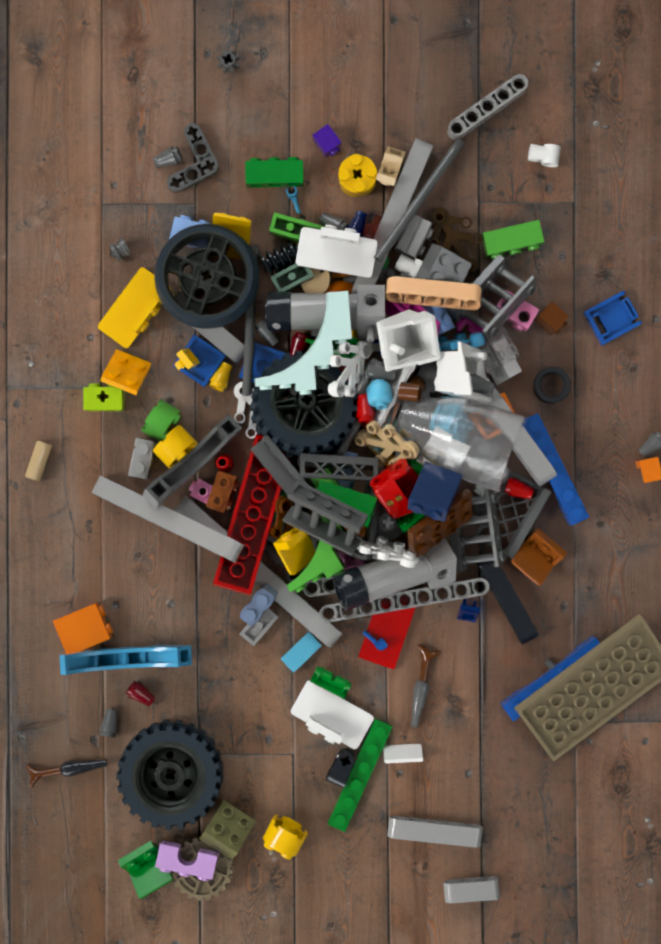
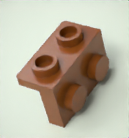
(221, 492)

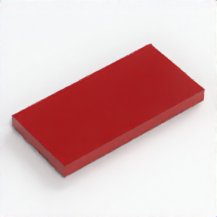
(392, 628)

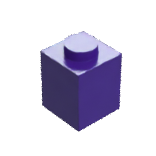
(327, 141)

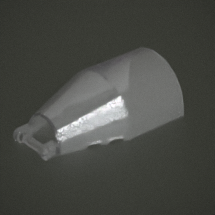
(460, 435)

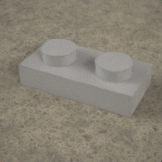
(256, 631)

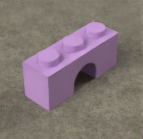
(171, 860)

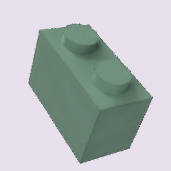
(291, 278)

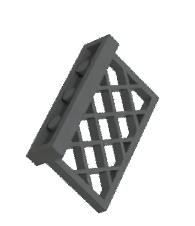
(528, 520)

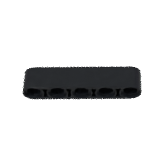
(508, 601)

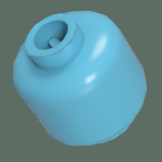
(379, 394)

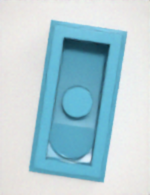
(301, 652)

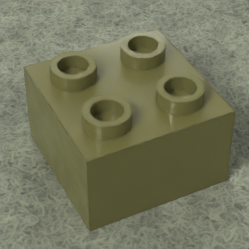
(227, 830)

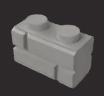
(413, 237)
(142, 459)

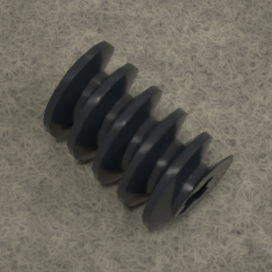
(279, 258)

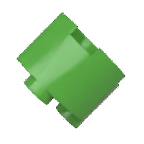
(160, 420)

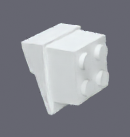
(408, 339)
(455, 370)

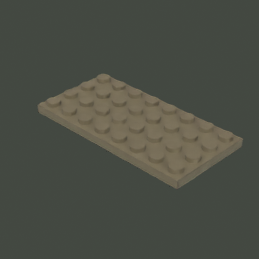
(593, 688)

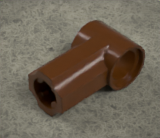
(412, 390)

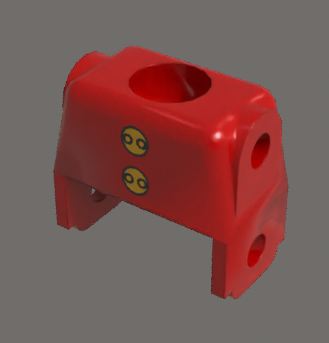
(394, 487)

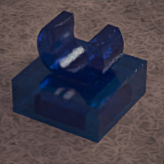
(467, 612)

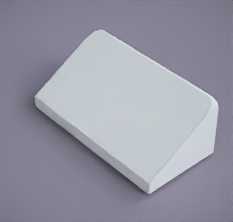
(403, 753)

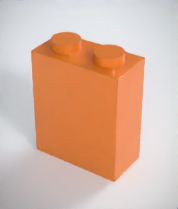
(83, 628)

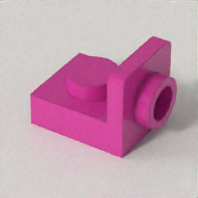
(472, 327)

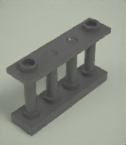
(486, 282)
(330, 508)
(459, 541)

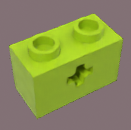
(92, 399)

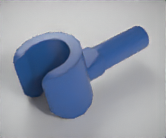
(380, 644)

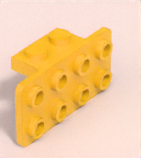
(132, 309)

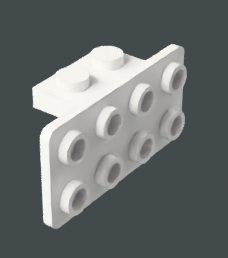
(336, 251)
(401, 376)
(331, 716)

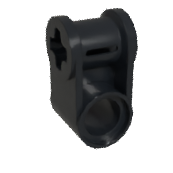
(340, 771)

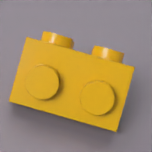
(237, 224)
(295, 550)

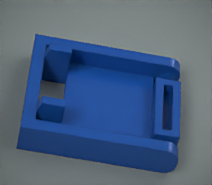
(615, 317)

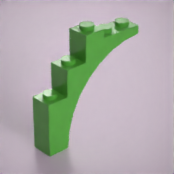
(325, 559)

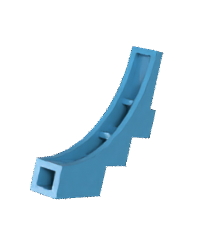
(125, 657)

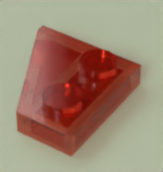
(370, 229)

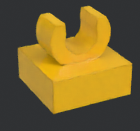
(187, 359)

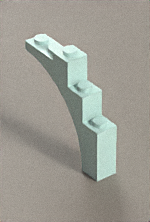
(302, 373)

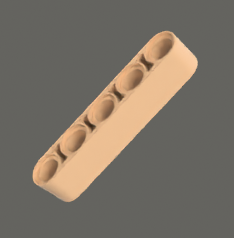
(433, 293)

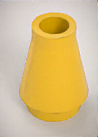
(220, 379)

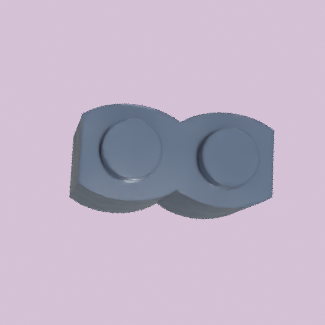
(260, 602)

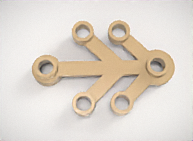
(408, 449)

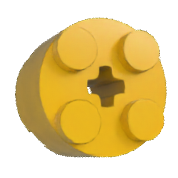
(354, 165)
(175, 446)
(284, 836)

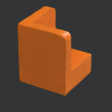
(650, 469)

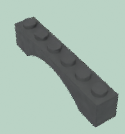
(193, 462)

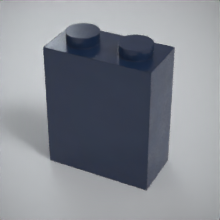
(434, 491)

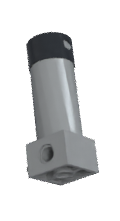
(306, 311)
(382, 578)

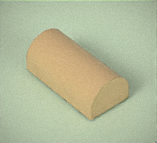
(38, 460)

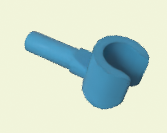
(293, 197)

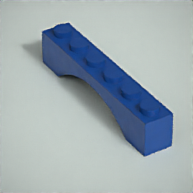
(561, 484)
(518, 696)

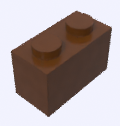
(552, 319)

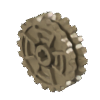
(199, 888)

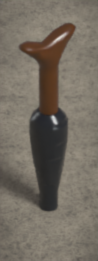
(67, 769)

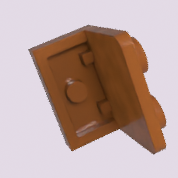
(538, 556)

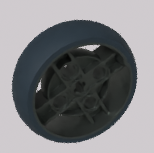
(194, 309)

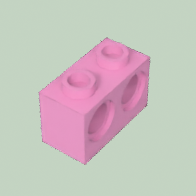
(526, 308)

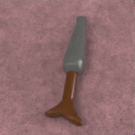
(421, 686)

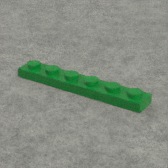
(359, 775)

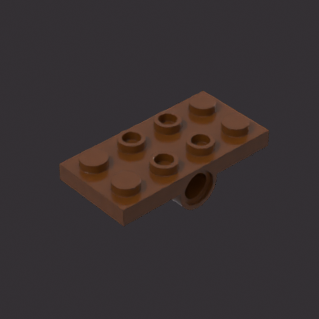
(431, 532)

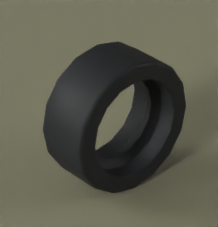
(552, 399)

